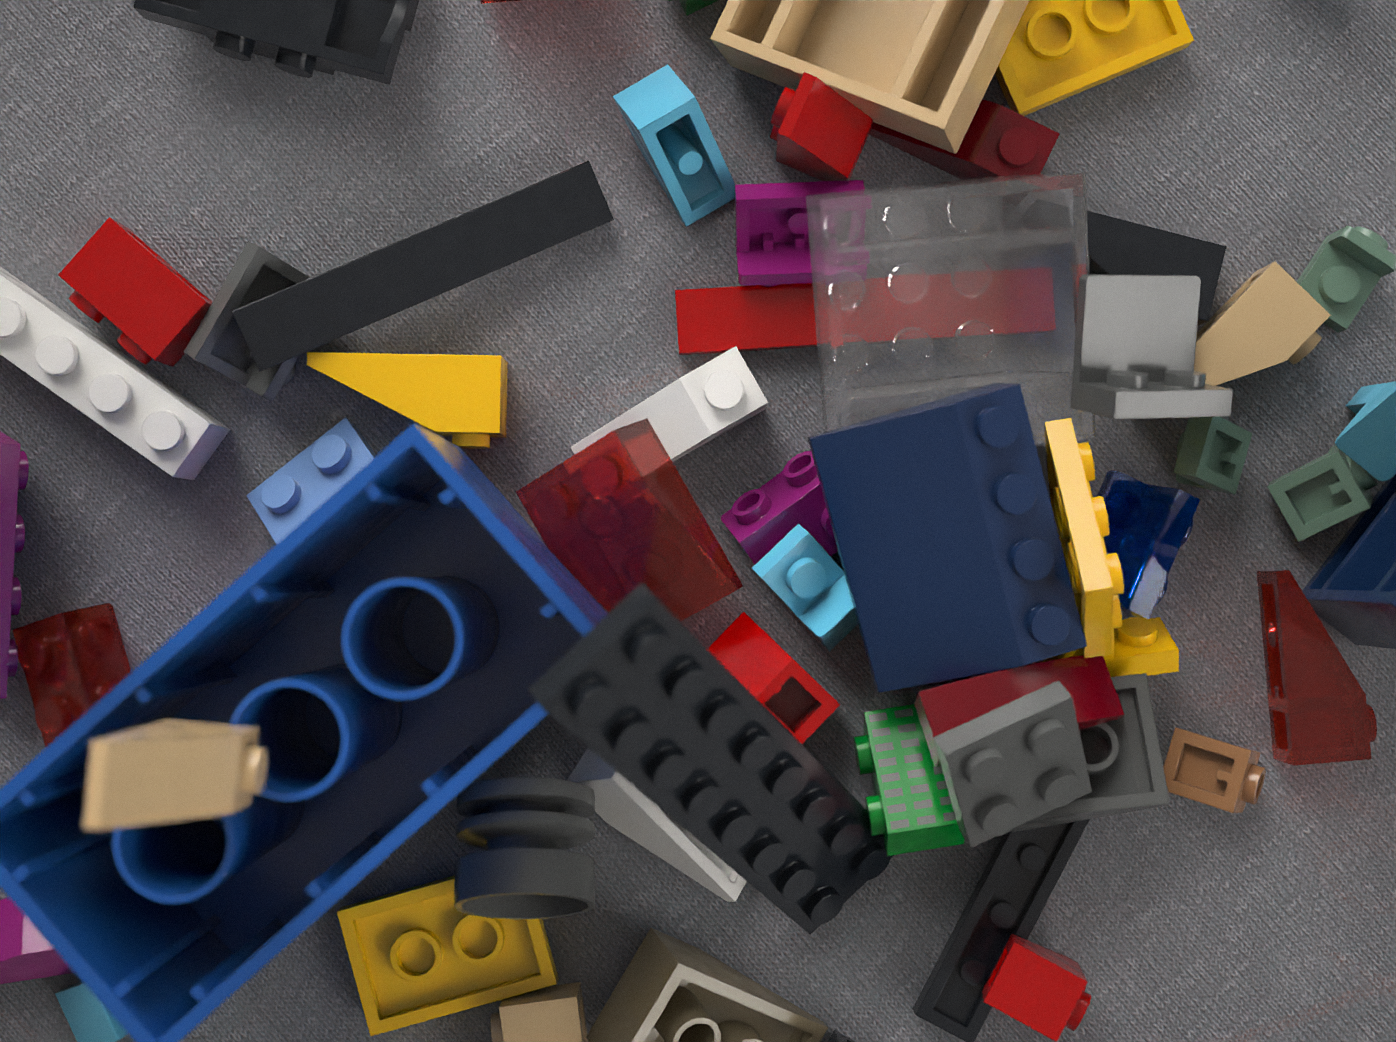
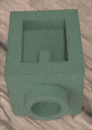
(1346, 272)
(1211, 454)
(1322, 493)

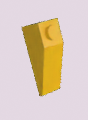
(442, 392)

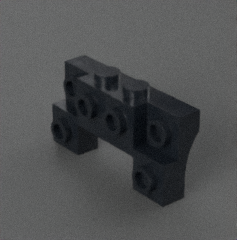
(298, 34)

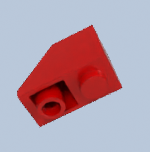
(819, 130)
(773, 677)
(1038, 988)

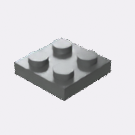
(1014, 763)

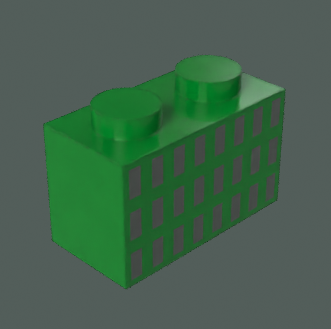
(910, 792)

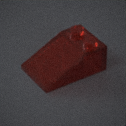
(628, 519)

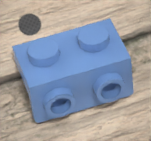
(310, 478)

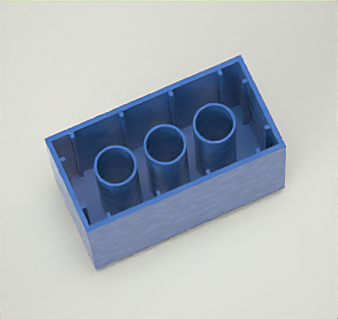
(383, 677)

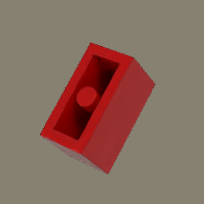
(137, 292)

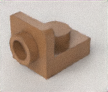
(1213, 771)

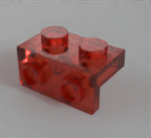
(70, 664)

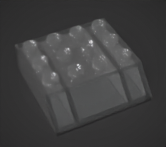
(949, 294)

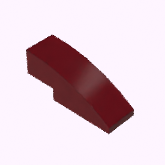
(970, 698)

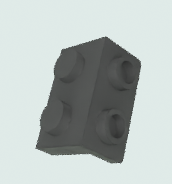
(218, 337)

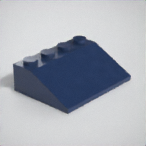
(948, 539)

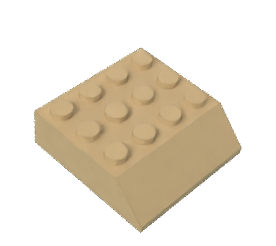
(896, 60)

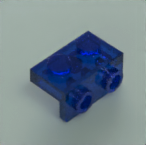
(1146, 534)

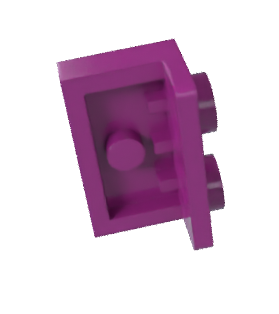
(774, 230)
(770, 512)

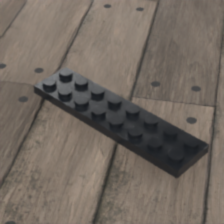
(713, 758)

